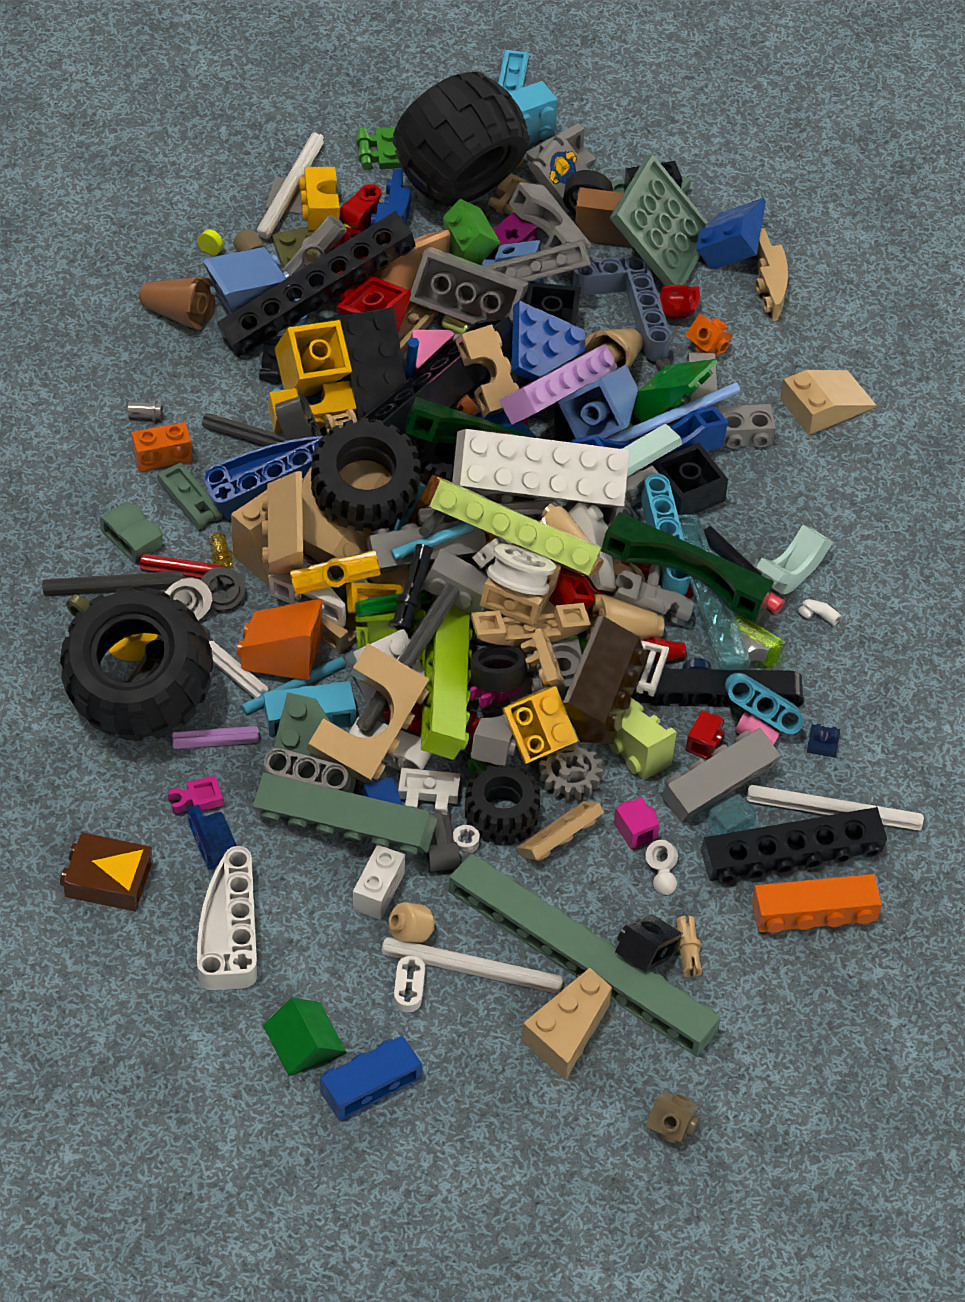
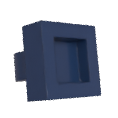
(823, 740)

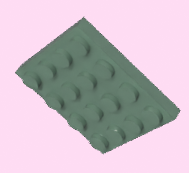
(660, 223)

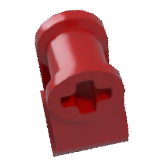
(359, 208)

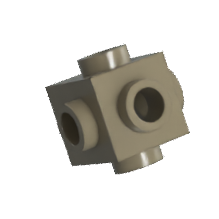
(673, 1117)

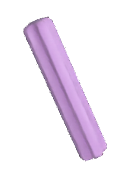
(215, 737)

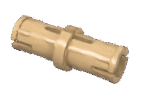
(689, 946)

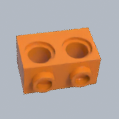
(161, 446)

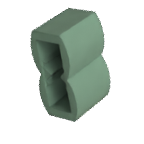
(131, 531)

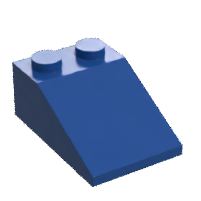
(732, 235)

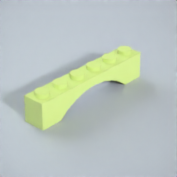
(515, 527)

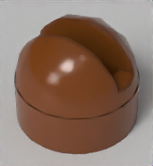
(468, 406)

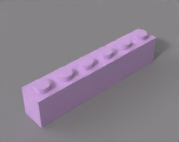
(558, 384)

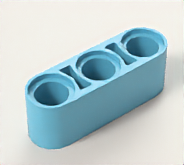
(774, 713)

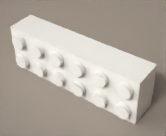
(540, 468)

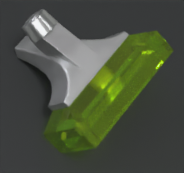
(759, 642)

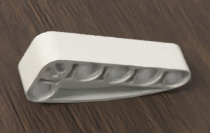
(221, 929)

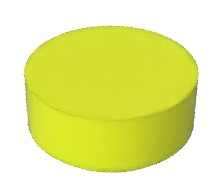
(210, 242)

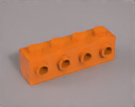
(816, 903)

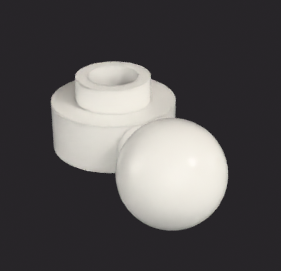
(664, 881)

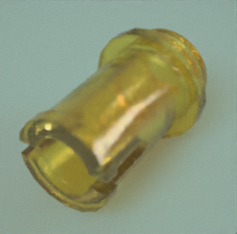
(220, 552)

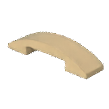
(563, 623)

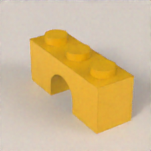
(318, 195)
(335, 400)

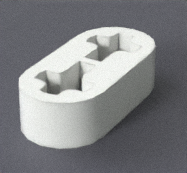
(415, 984)

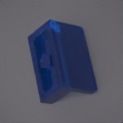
(211, 835)

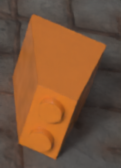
(282, 640)

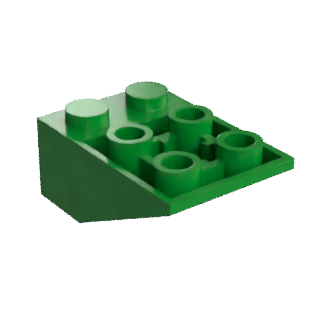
(669, 386)

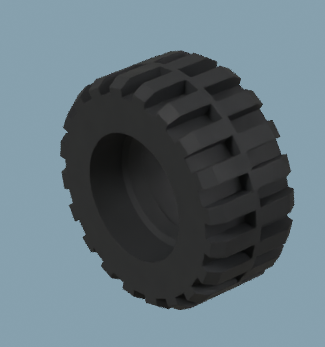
(365, 442)

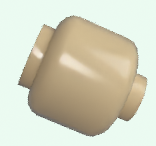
(411, 922)

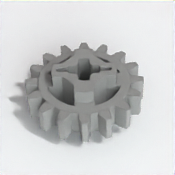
(572, 768)

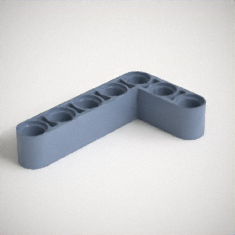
(635, 278)

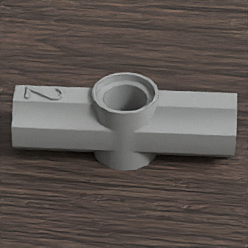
(322, 240)

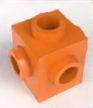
(709, 335)

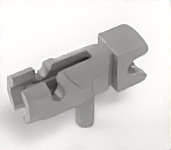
(652, 596)

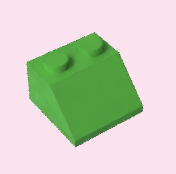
(469, 232)

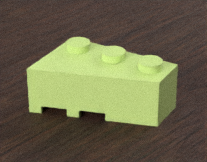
(644, 742)

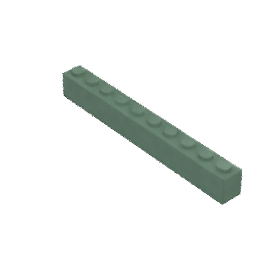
(578, 949)

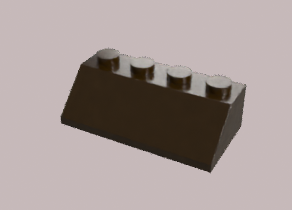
(604, 682)

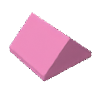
(430, 344)

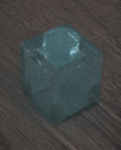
(732, 816)

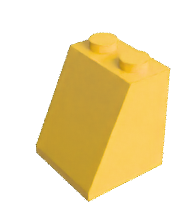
(312, 357)

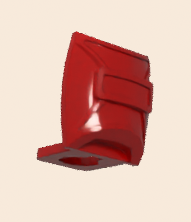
(680, 304)

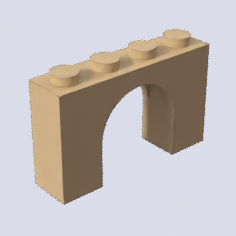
(401, 689)

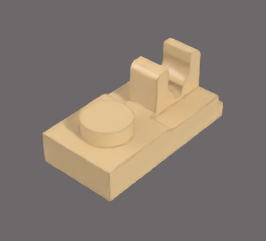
(544, 655)

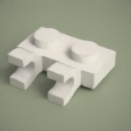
(429, 786)

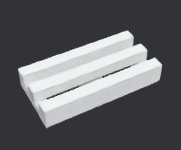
(651, 688)

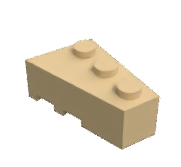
(567, 1022)

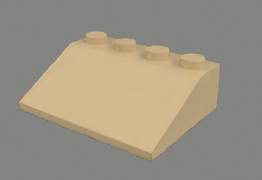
(325, 538)

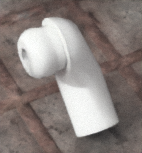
(822, 609)

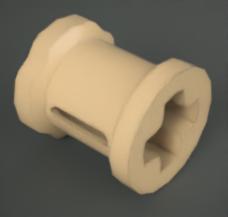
(337, 420)

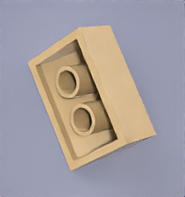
(284, 524)

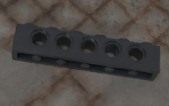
(863, 824)

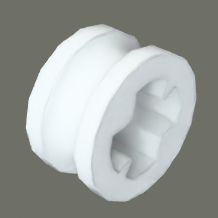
(466, 830)

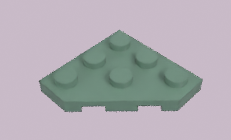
(296, 728)

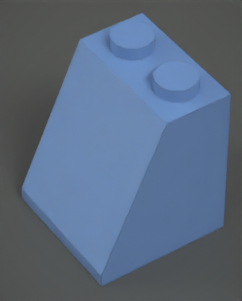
(244, 276)
(601, 405)

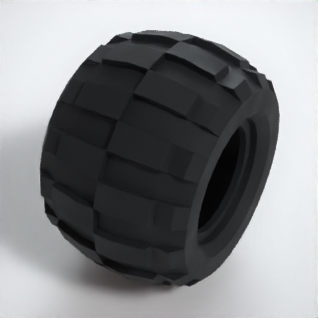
(461, 138)
(150, 704)

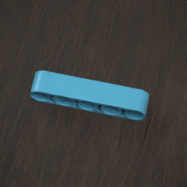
(662, 514)

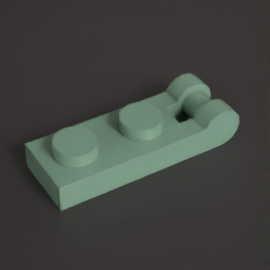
(189, 495)

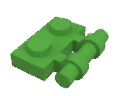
(385, 148)

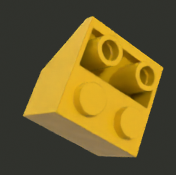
(539, 724)

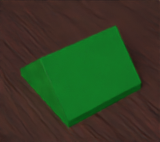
(303, 1035)

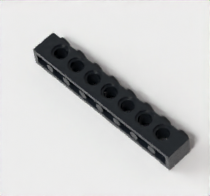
(320, 272)

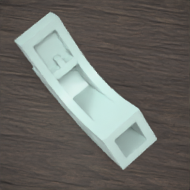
(797, 561)

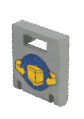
(555, 165)

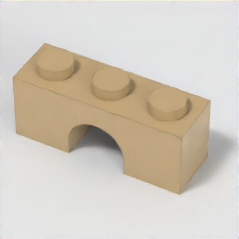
(484, 348)

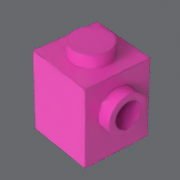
(636, 822)

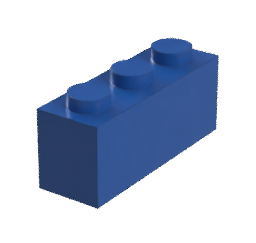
(370, 1077)

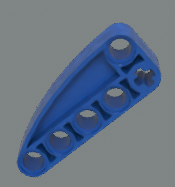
(247, 475)

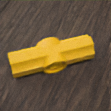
(317, 577)

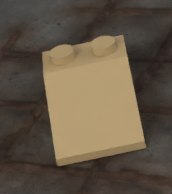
(824, 398)

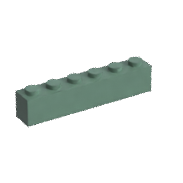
(345, 812)

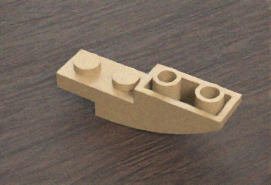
(772, 275)

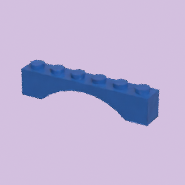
(699, 426)

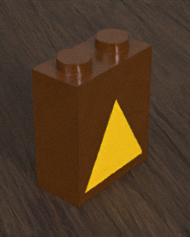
(107, 871)

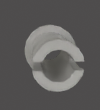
(145, 410)

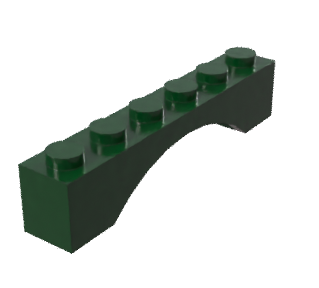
(441, 423)
(639, 542)

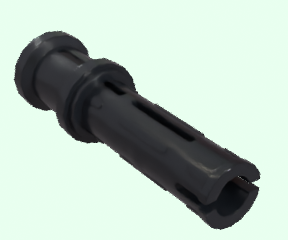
(409, 602)

